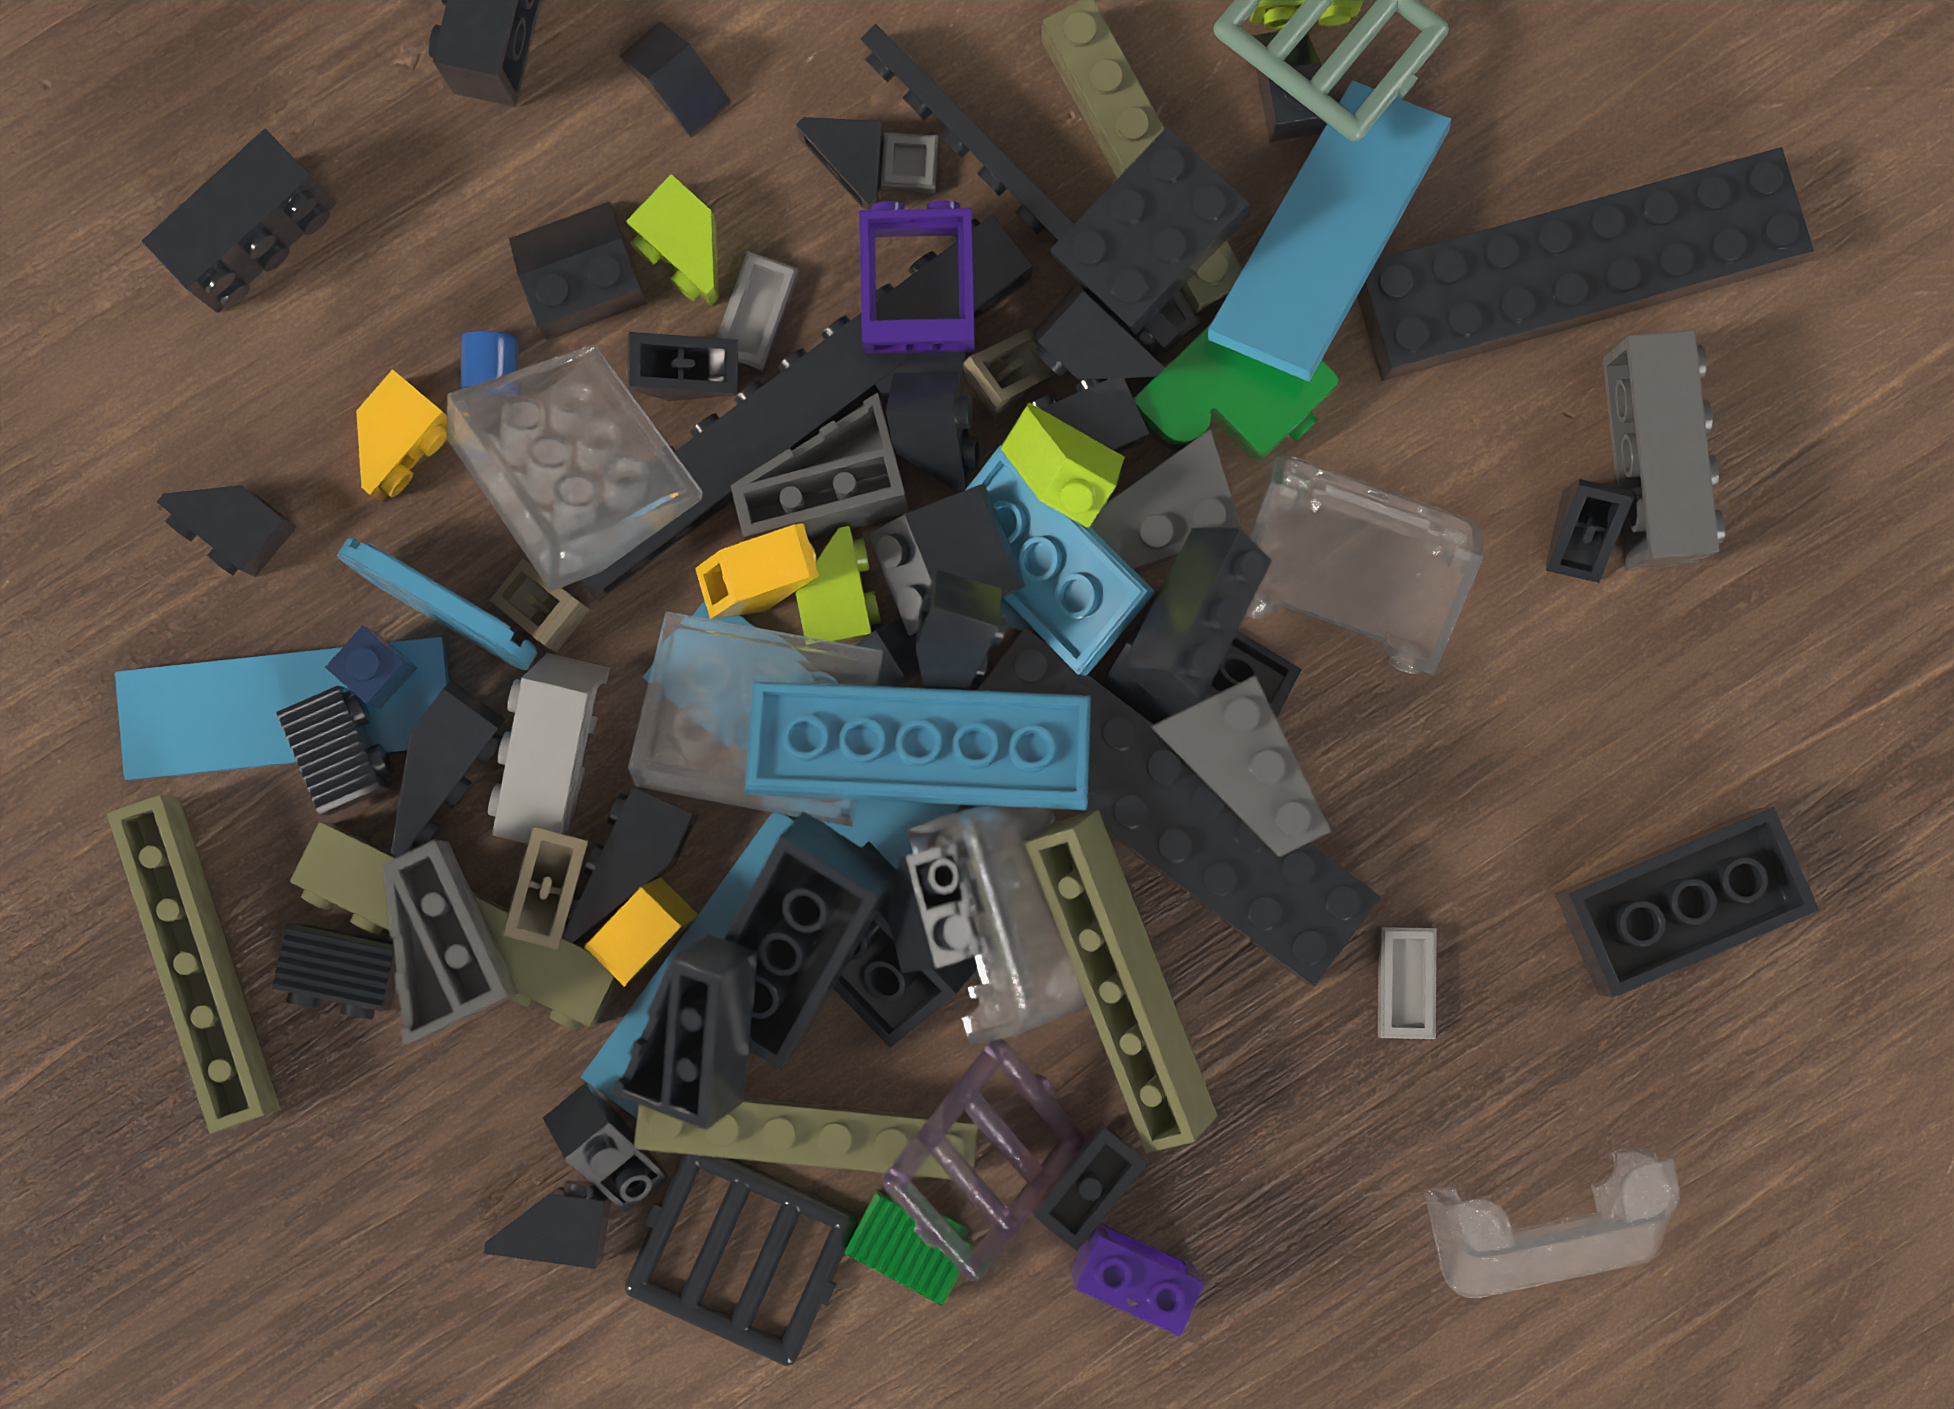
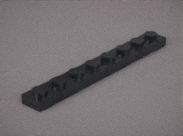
(998, 171)

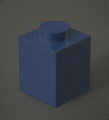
(371, 667)

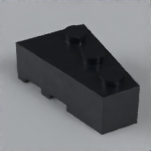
(696, 1036)

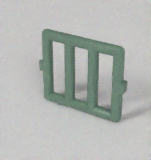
(1314, 92)

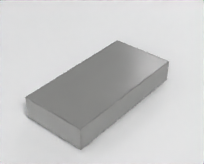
(758, 308)
(1407, 983)

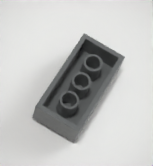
(1663, 449)

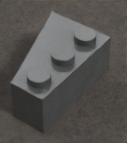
(1158, 511)
(1248, 763)
(440, 943)

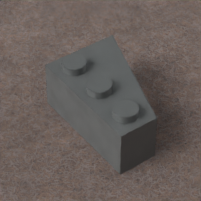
(828, 482)

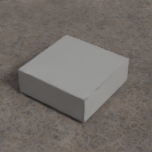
(909, 162)

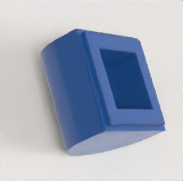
(487, 356)

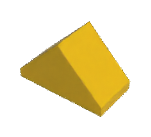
(641, 930)

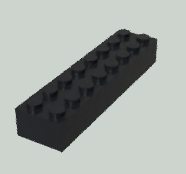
(1583, 263)
(1160, 809)

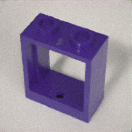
(923, 335)
(1124, 1268)

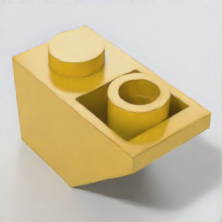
(393, 433)
(757, 572)

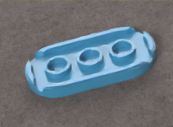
(436, 602)

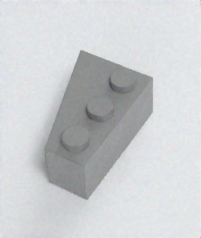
(545, 747)

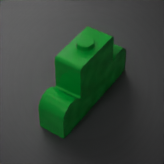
(1241, 394)

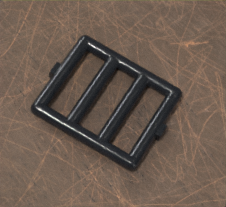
(739, 1327)

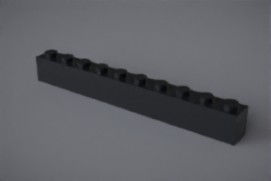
(821, 386)

